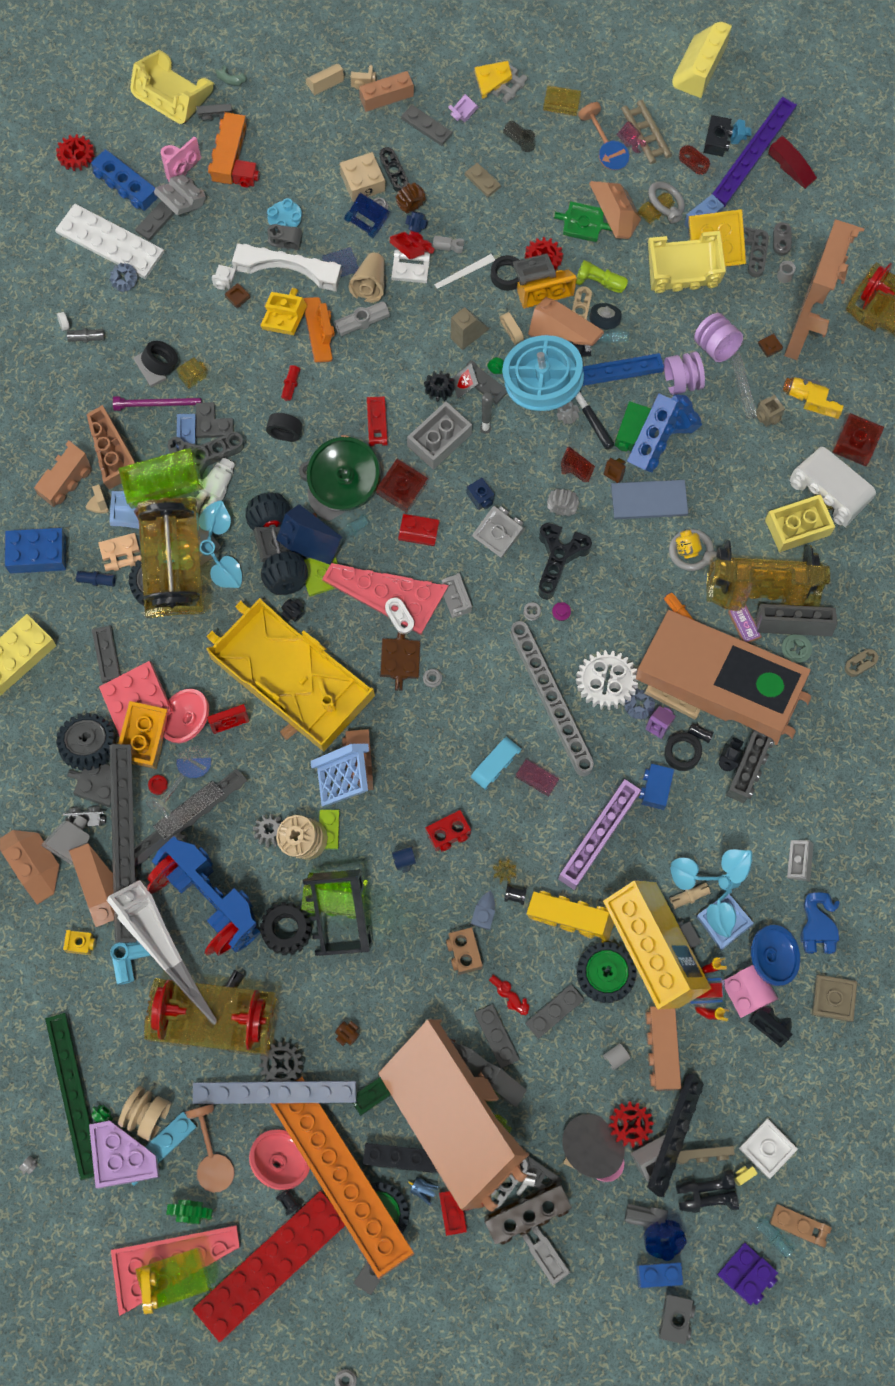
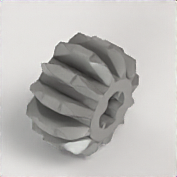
(563, 502)
(261, 830)

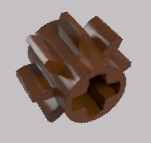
(347, 1033)

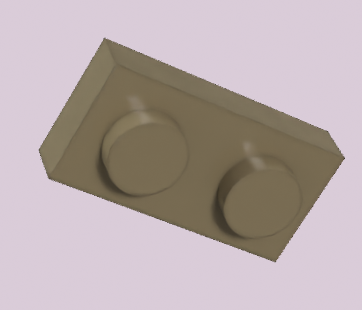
(482, 180)

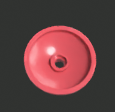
(188, 716)
(277, 1148)

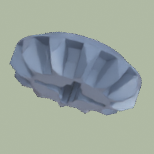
(131, 277)
(639, 712)

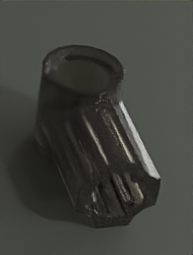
(519, 135)

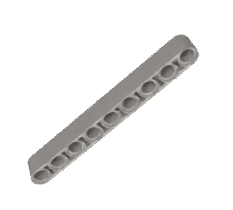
(551, 707)

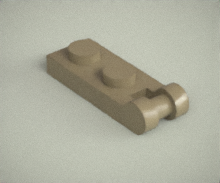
(703, 1155)

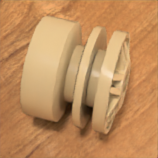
(310, 841)
(141, 1112)

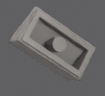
(800, 860)

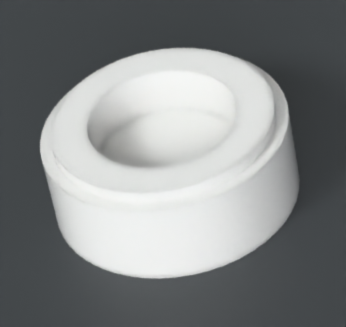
(63, 321)

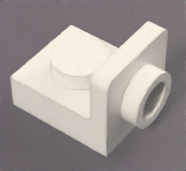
(223, 277)

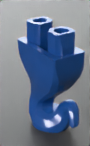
(819, 926)

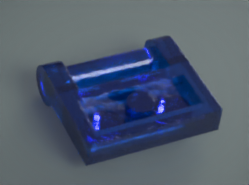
(370, 210)

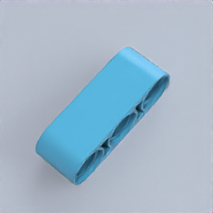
(495, 762)

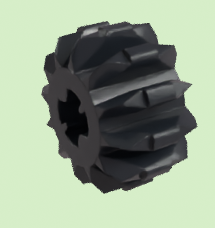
(442, 380)

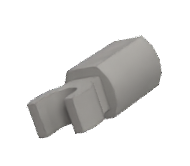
(448, 244)

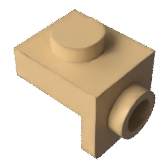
(359, 79)

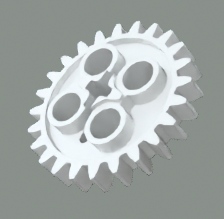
(624, 683)

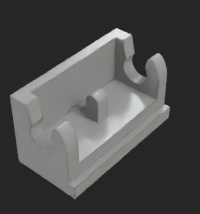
(456, 596)

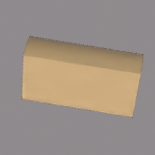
(325, 79)

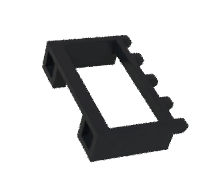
(364, 931)

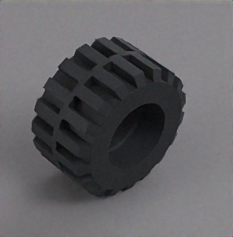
(290, 945)

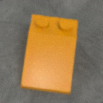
(144, 732)

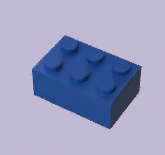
(35, 550)

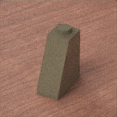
(466, 328)

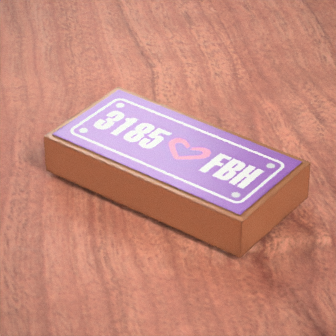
(744, 625)

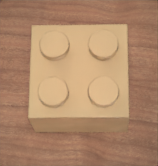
(362, 176)

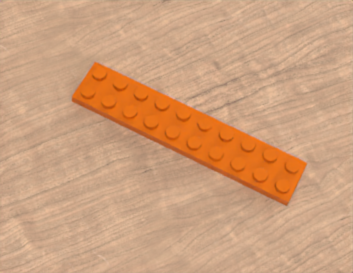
(345, 1185)

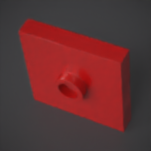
(228, 719)

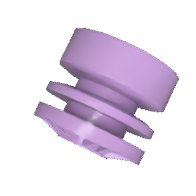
(718, 337)
(684, 372)

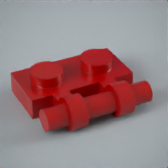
(412, 244)

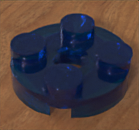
(668, 1248)

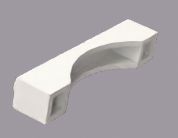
(251, 259)

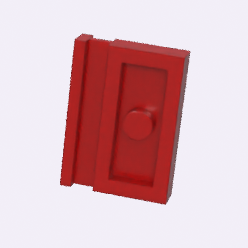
(418, 530)

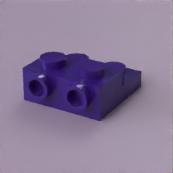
(748, 1275)

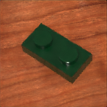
(371, 1096)

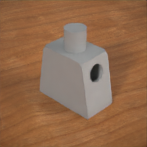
(67, 837)

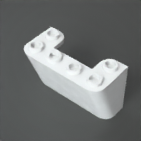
(835, 482)

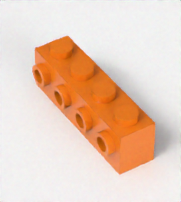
(228, 147)

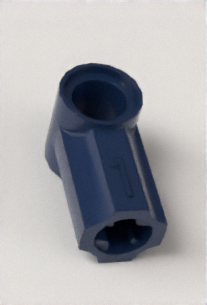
(404, 859)

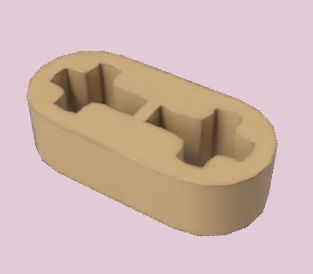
(511, 328)

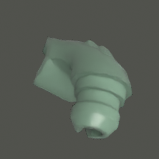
(234, 80)

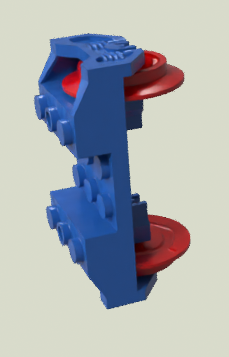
(186, 865)

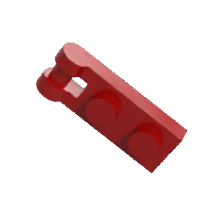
(376, 420)

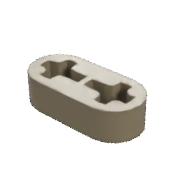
(859, 659)

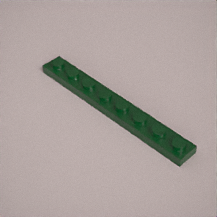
(72, 1092)

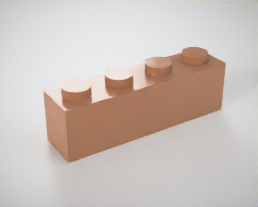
(664, 1049)

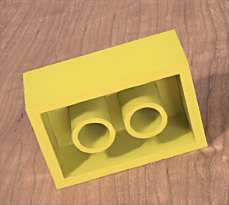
(800, 523)

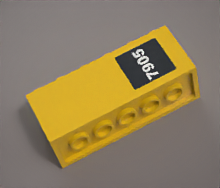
(656, 945)

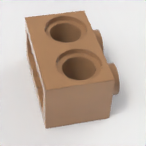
(469, 950)

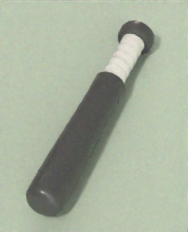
(487, 404)

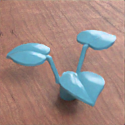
(217, 520)
(737, 865)

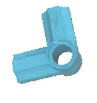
(123, 965)

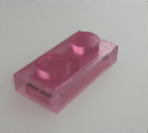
(537, 778)

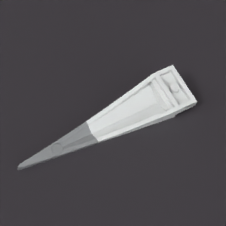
(141, 917)

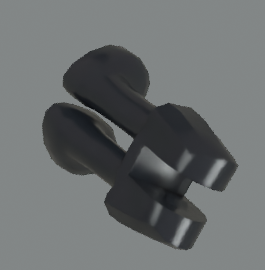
(724, 1183)

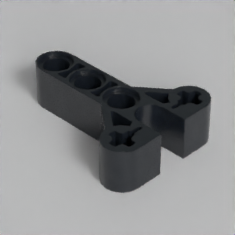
(568, 552)

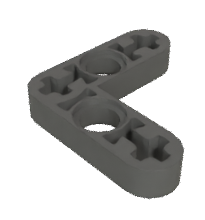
(752, 241)

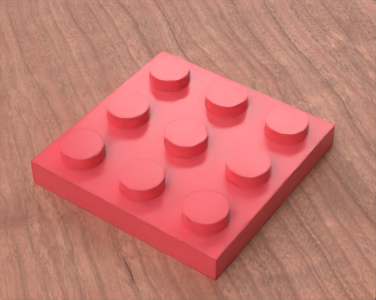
(138, 686)

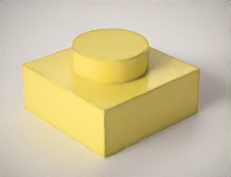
(744, 1175)

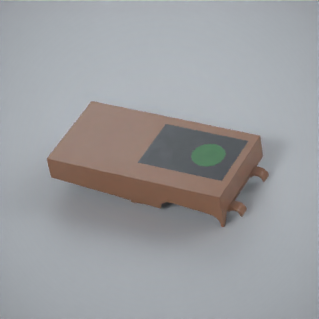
(724, 675)

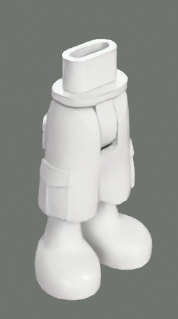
(215, 484)

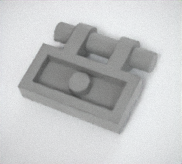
(510, 93)

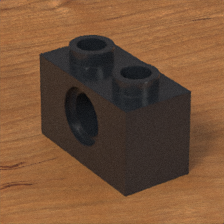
(717, 136)

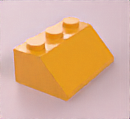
(554, 288)

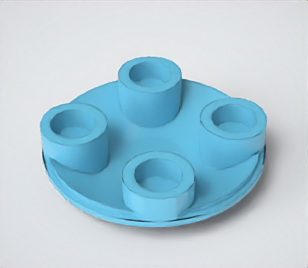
(285, 213)

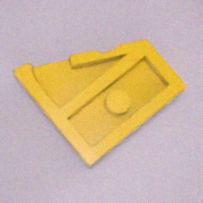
(492, 76)

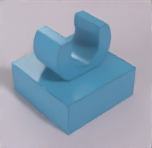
(740, 132)

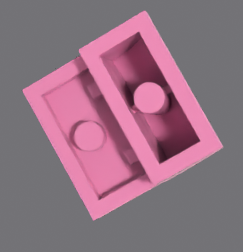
(749, 991)

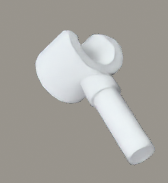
(529, 1180)

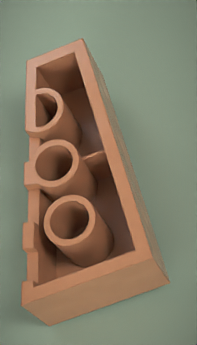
(109, 445)

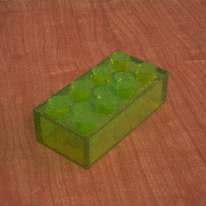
(161, 477)

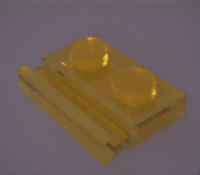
(562, 100)

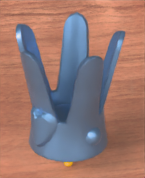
(421, 1187)

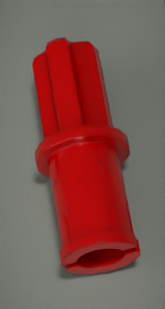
(290, 382)

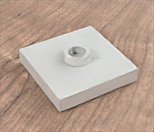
(768, 1148)

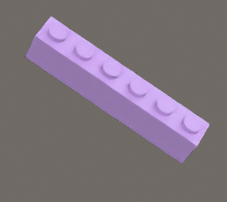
(599, 834)

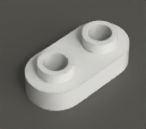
(399, 616)

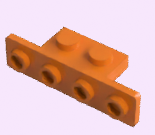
(319, 329)

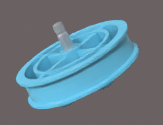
(543, 373)

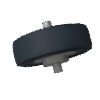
(605, 316)

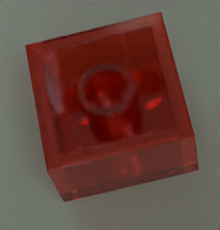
(858, 439)
(402, 486)

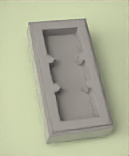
(151, 378)

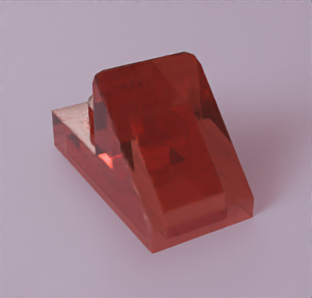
(577, 465)

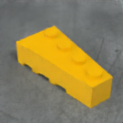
(571, 915)

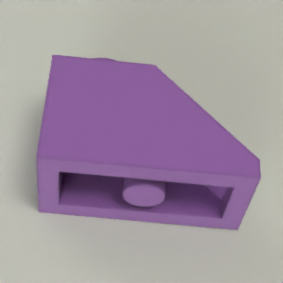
(660, 721)

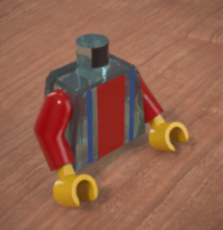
(713, 1002)

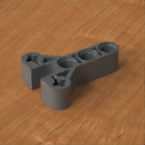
(207, 449)

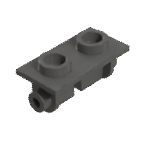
(93, 815)

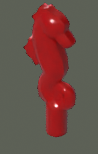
(514, 1003)

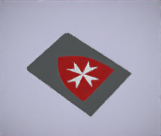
(464, 381)

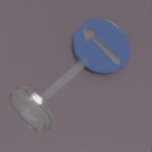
(191, 763)

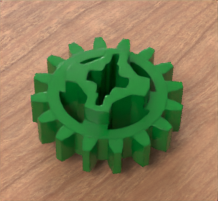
(189, 1212)

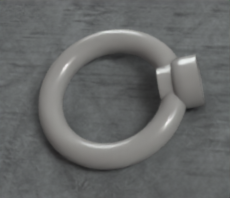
(674, 214)
(709, 554)

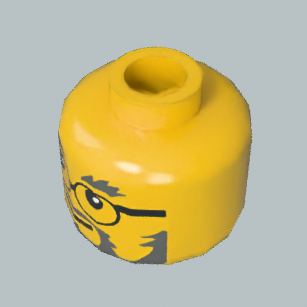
(688, 544)

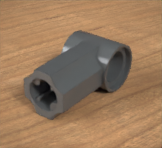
(644, 1216)

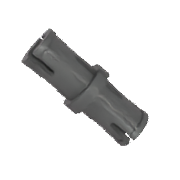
(85, 335)

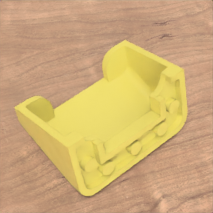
(166, 90)

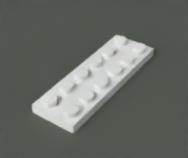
(109, 240)

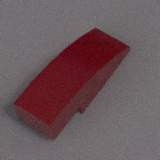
(792, 162)

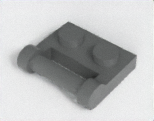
(534, 268)

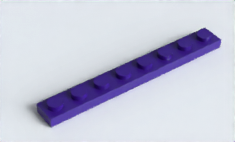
(754, 150)

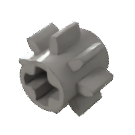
(568, 413)

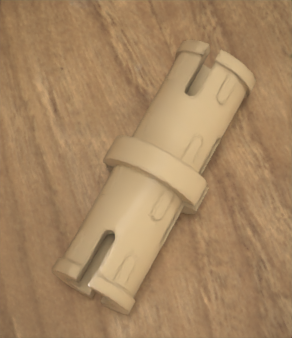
(690, 895)

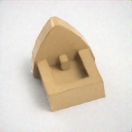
(97, 502)

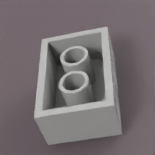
(439, 435)

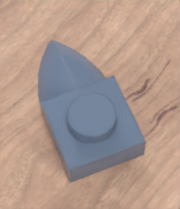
(484, 911)

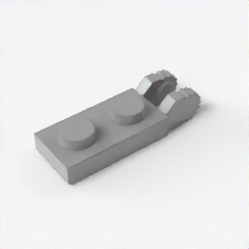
(546, 1257)

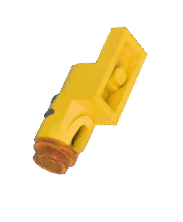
(814, 395)

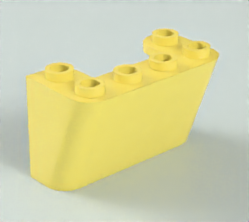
(686, 263)

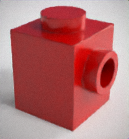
(245, 173)

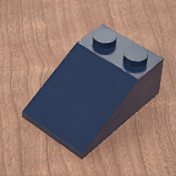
(308, 535)

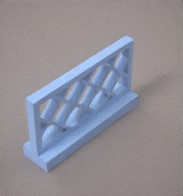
(338, 760)

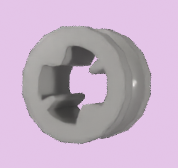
(532, 605)

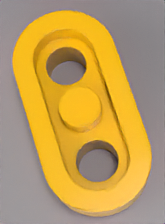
(149, 1300)

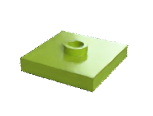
(316, 571)

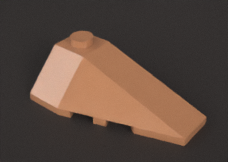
(558, 320)
(95, 882)

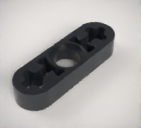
(394, 163)

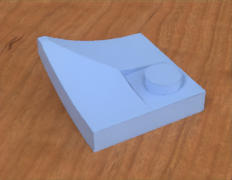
(121, 513)
(743, 923)

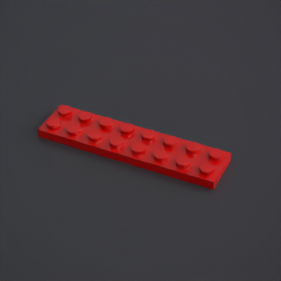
(269, 1267)

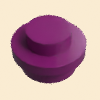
(561, 611)

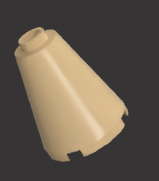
(369, 279)

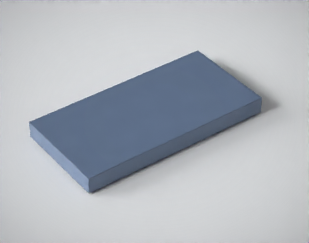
(649, 499)

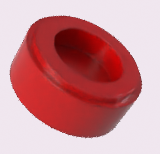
(157, 785)

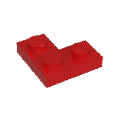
(452, 1214)

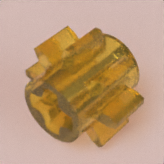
(506, 866)

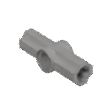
(371, 314)

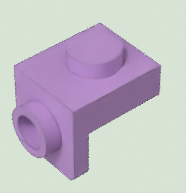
(463, 109)

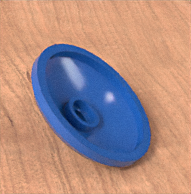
(782, 953)

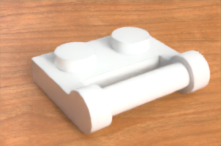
(409, 271)

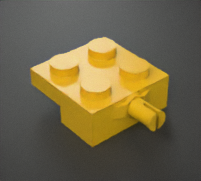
(283, 312)

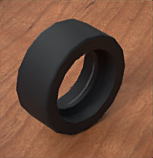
(498, 282)
(163, 350)
(284, 427)
(679, 765)

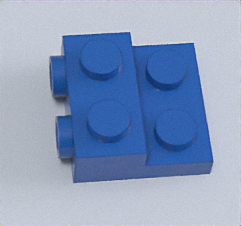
(689, 420)

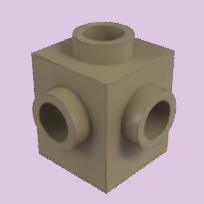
(770, 411)

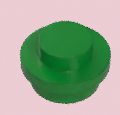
(496, 365)

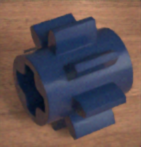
(416, 221)

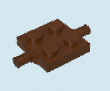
(400, 659)

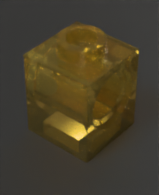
(191, 372)

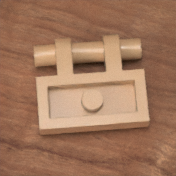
(120, 547)

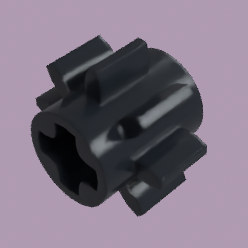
(292, 610)

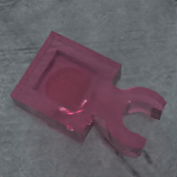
(629, 136)

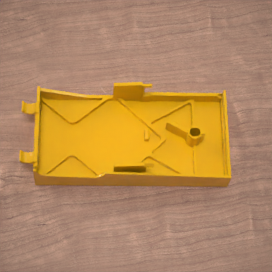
(290, 673)

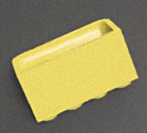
(702, 59)

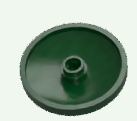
(343, 473)

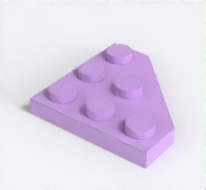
(119, 1157)

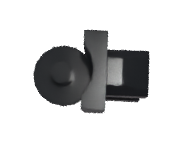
(731, 755)

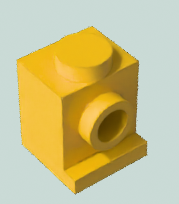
(85, 948)

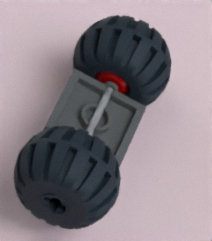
(282, 569)

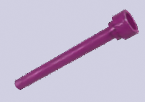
(120, 403)

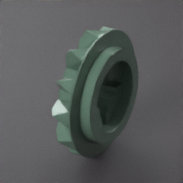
(800, 641)

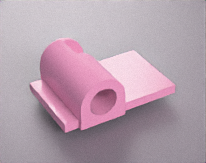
(181, 160)

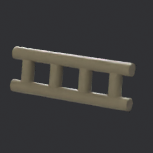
(649, 122)

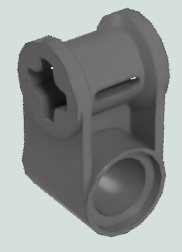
(285, 237)

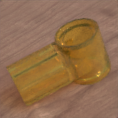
(650, 213)

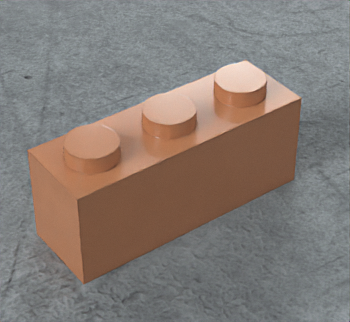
(386, 91)

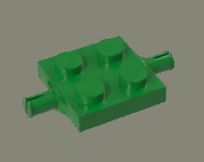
(583, 221)

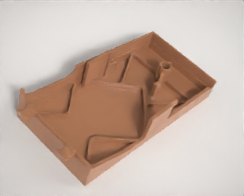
(829, 269)

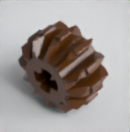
(410, 197)

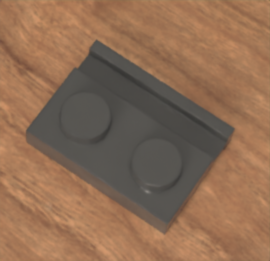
(208, 112)

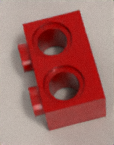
(445, 827)

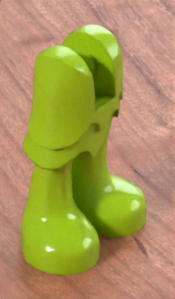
(606, 278)

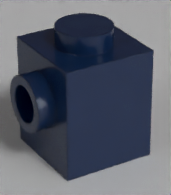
(480, 494)

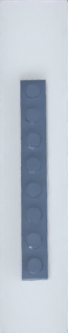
(275, 1092)

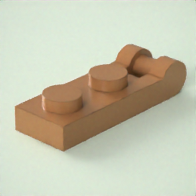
(799, 1225)

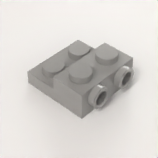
(181, 194)
(499, 531)

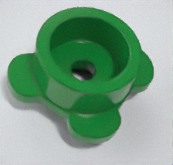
(101, 1114)

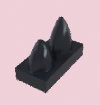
(775, 1030)

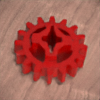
(77, 150)
(545, 247)
(623, 1118)

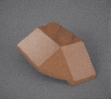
(617, 208)
(31, 863)

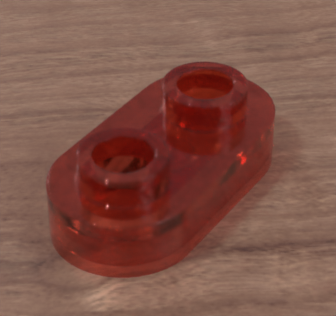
(696, 158)

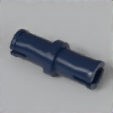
(95, 578)

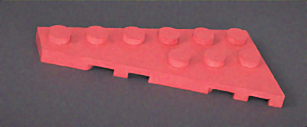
(377, 588)
(213, 1245)

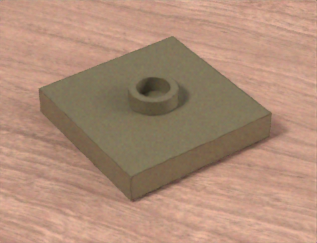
(834, 998)

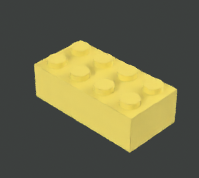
(21, 650)

